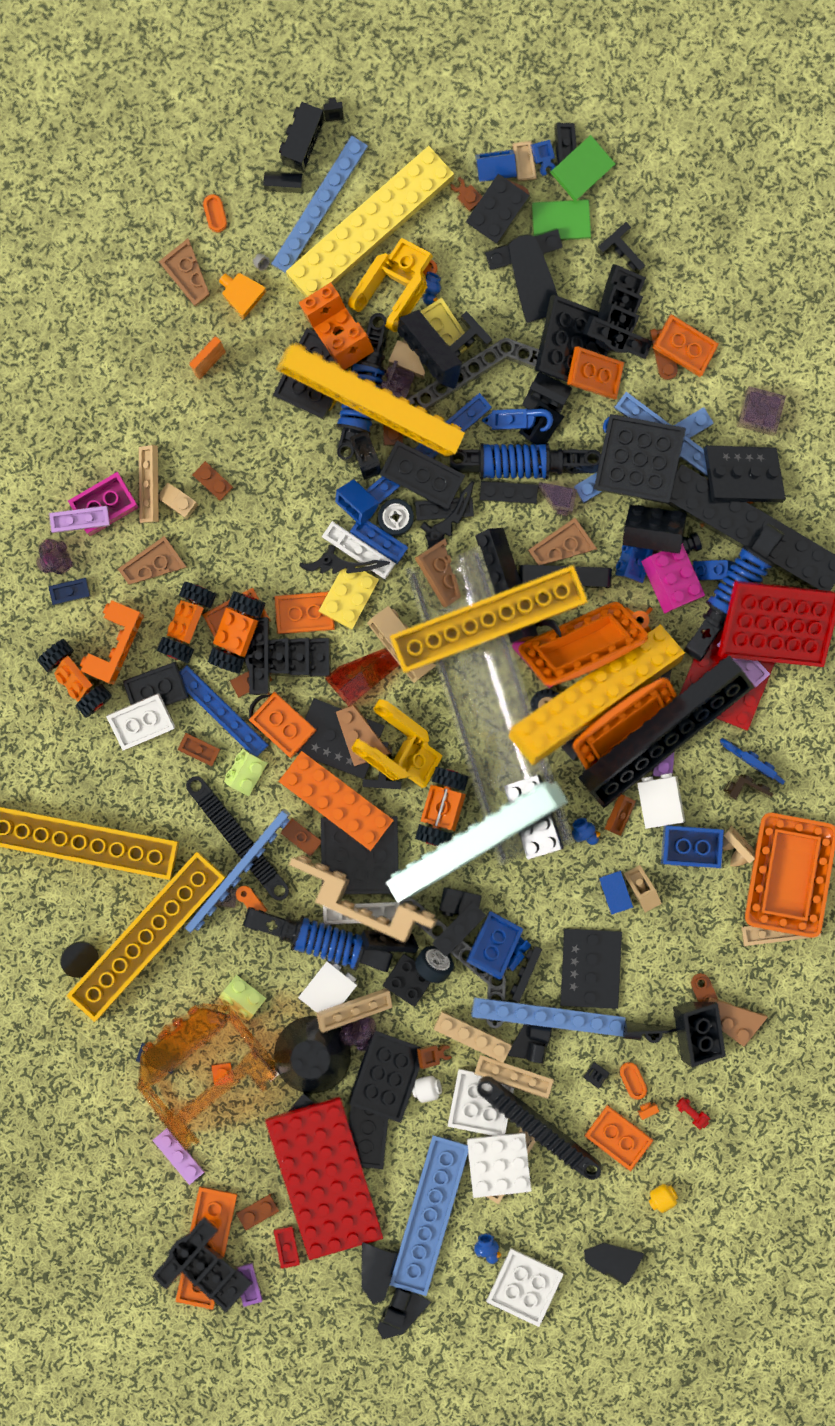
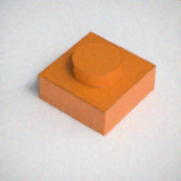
(220, 1070)
(647, 1110)

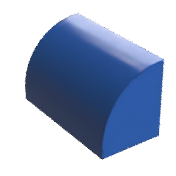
(496, 163)
(356, 501)
(615, 892)

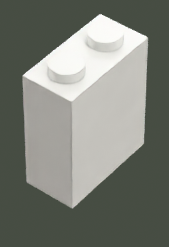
(661, 801)
(328, 987)

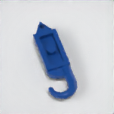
(517, 419)
(752, 759)

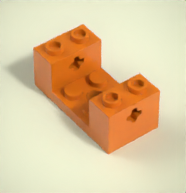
(327, 316)
(110, 670)

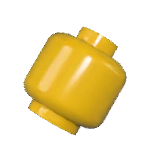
(663, 1198)

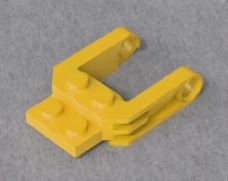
(405, 267)
(414, 757)

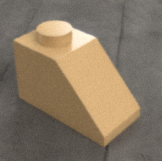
(407, 359)
(177, 500)
(642, 888)

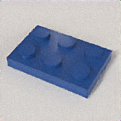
(494, 945)

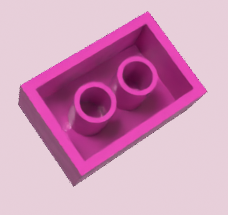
(110, 493)
(673, 579)

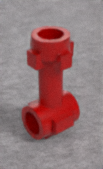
(700, 1120)

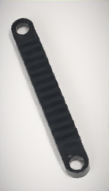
(236, 836)
(539, 1128)

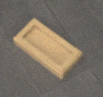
(524, 161)

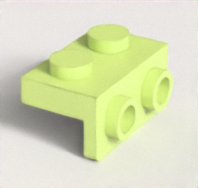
(245, 772)
(242, 998)

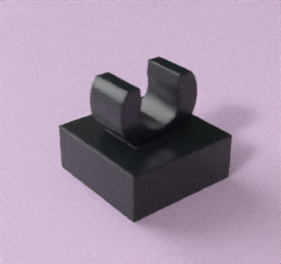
(333, 110)
(596, 1075)

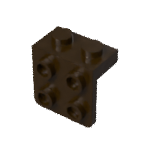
(734, 787)

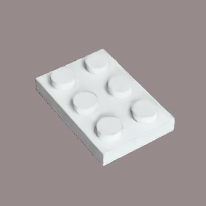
(140, 721)

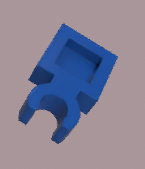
(543, 154)
(517, 955)

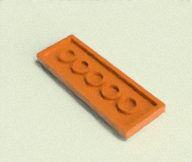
(336, 801)
(219, 1209)

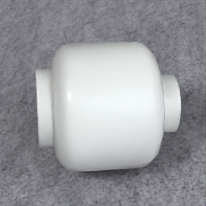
(427, 1089)

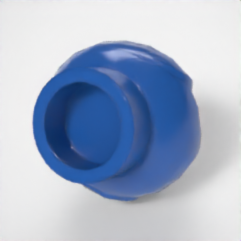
(433, 288)
(584, 831)
(488, 1248)

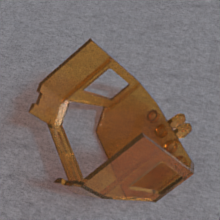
(183, 1040)

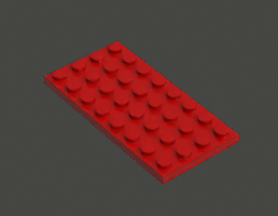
(324, 1178)

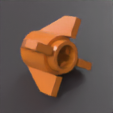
(644, 615)

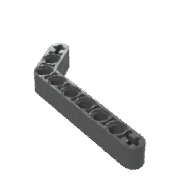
(484, 367)
(457, 952)

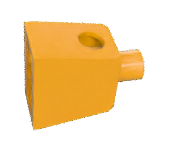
(241, 293)

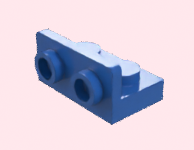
(630, 563)

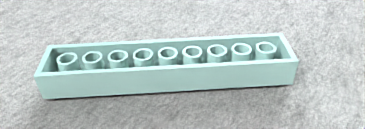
(477, 840)

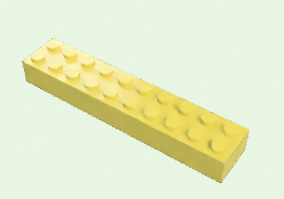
(371, 223)

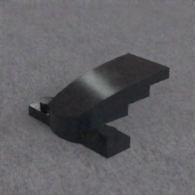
(529, 269)
(618, 315)
(284, 658)
(203, 1267)

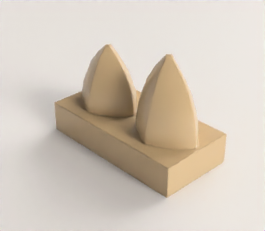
(744, 851)

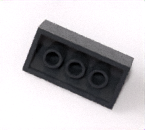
(430, 348)

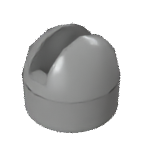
(261, 257)

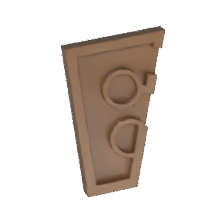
(185, 272)
(562, 544)
(152, 562)
(438, 572)
(356, 727)
(738, 1022)

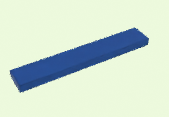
(222, 713)

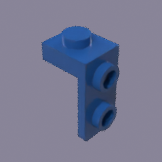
(712, 569)

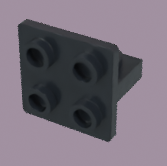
(548, 391)

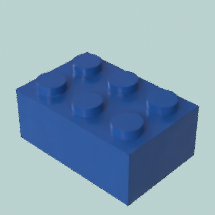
(692, 846)

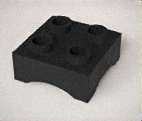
(406, 981)

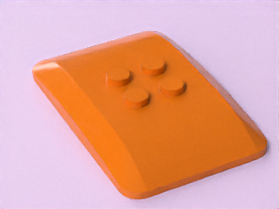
(583, 644)
(622, 720)
(790, 875)

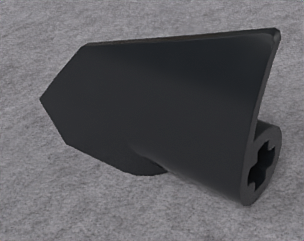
(635, 1030)
(531, 1043)
(613, 1261)
(376, 1271)
(401, 1313)

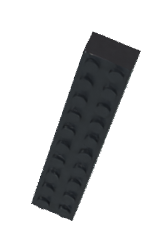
(742, 526)
(666, 731)

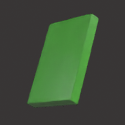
(582, 168)
(569, 217)

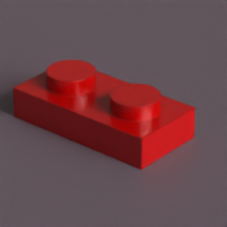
(286, 1247)

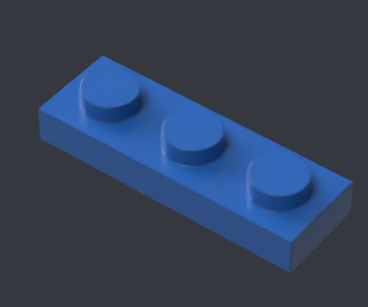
(379, 541)

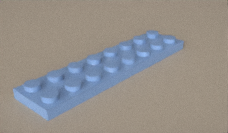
(429, 1215)

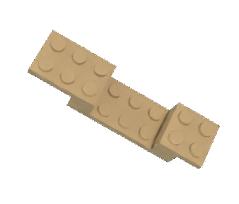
(333, 891)

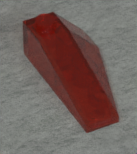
(361, 675)

